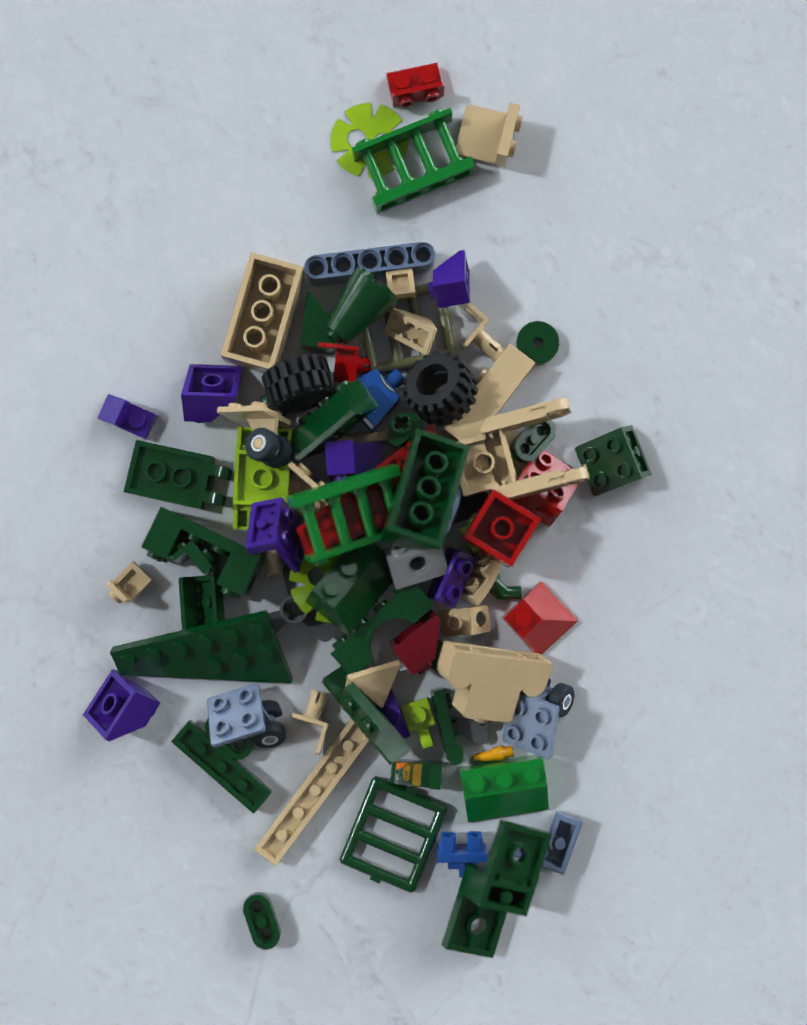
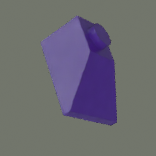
(207, 389)
(120, 707)

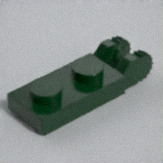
(446, 726)

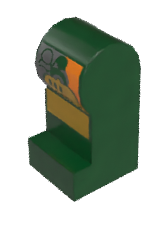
(417, 773)

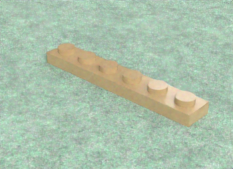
(312, 793)

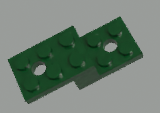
(496, 889)

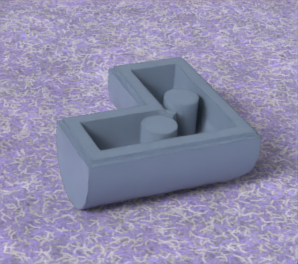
(564, 836)

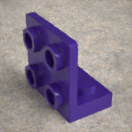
(274, 528)

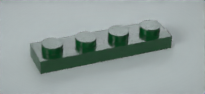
(221, 767)

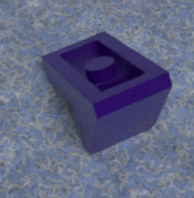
(127, 416)

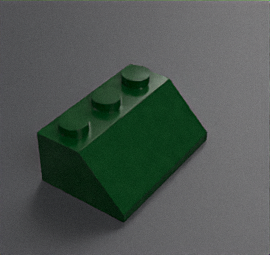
(332, 419)
(351, 587)

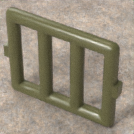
(398, 361)

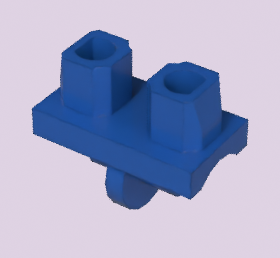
(460, 854)

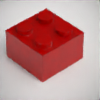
(501, 529)

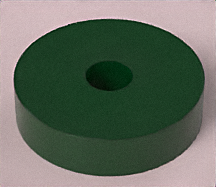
(543, 332)

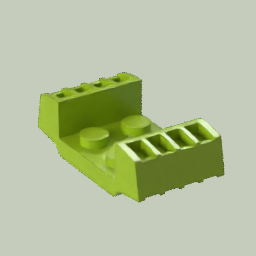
(256, 480)

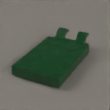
(174, 475)

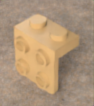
(488, 134)

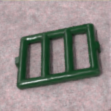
(418, 859)

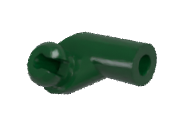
(503, 592)

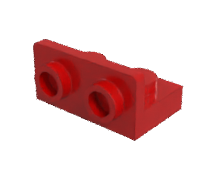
(415, 85)

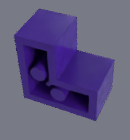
(351, 458)

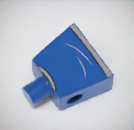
(384, 394)

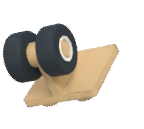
(263, 442)

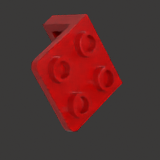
(550, 503)

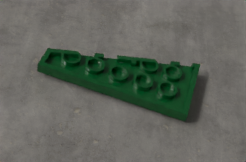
(223, 650)

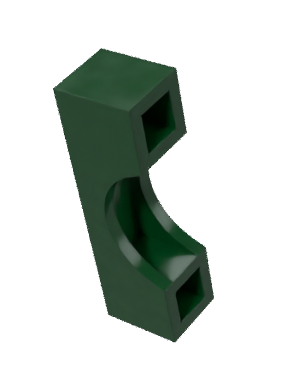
(355, 652)

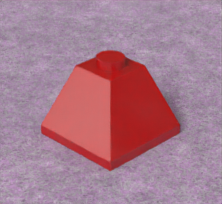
(539, 619)

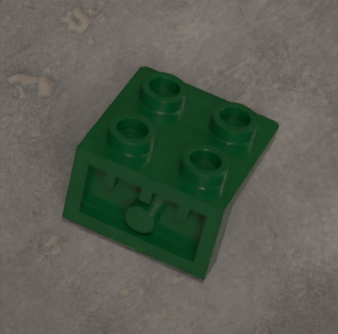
(613, 460)

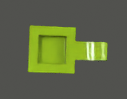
(419, 717)

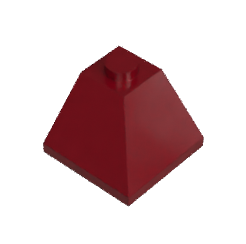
(418, 643)

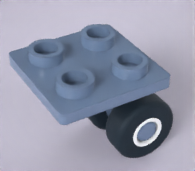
(244, 715)
(537, 718)

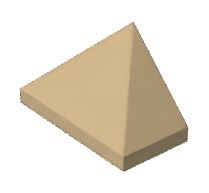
(411, 330)
(376, 681)

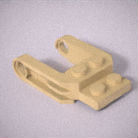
(490, 461)

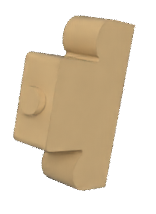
(491, 679)

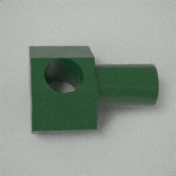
(402, 429)

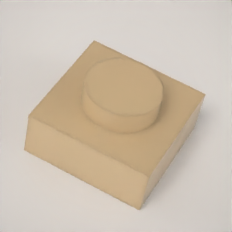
(401, 283)

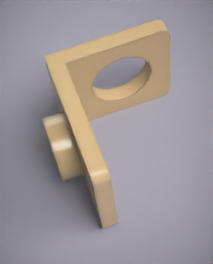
(463, 621)

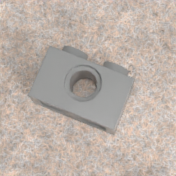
(408, 572)

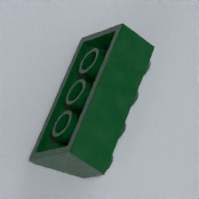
(425, 492)

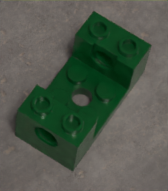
(172, 529)

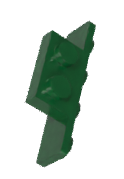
(367, 716)

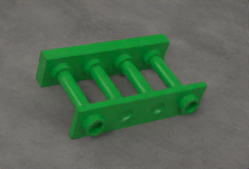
(410, 187)
(332, 494)

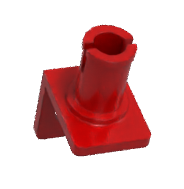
(347, 362)

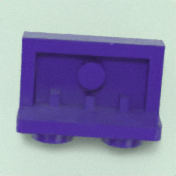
(449, 587)

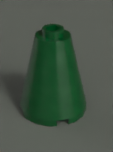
(359, 306)

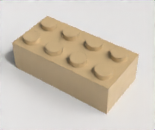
(263, 313)

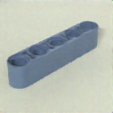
(357, 258)

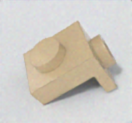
(129, 584)

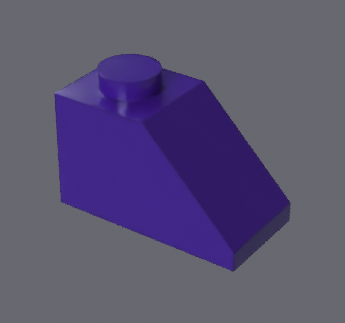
(451, 281)

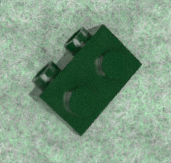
(202, 556)
(200, 600)

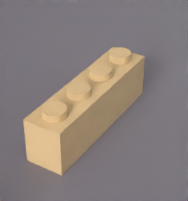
(494, 391)

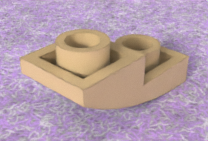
(480, 583)

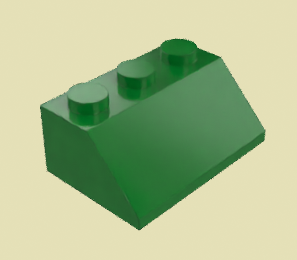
(504, 788)

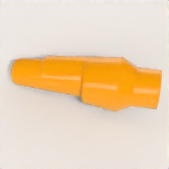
(497, 753)

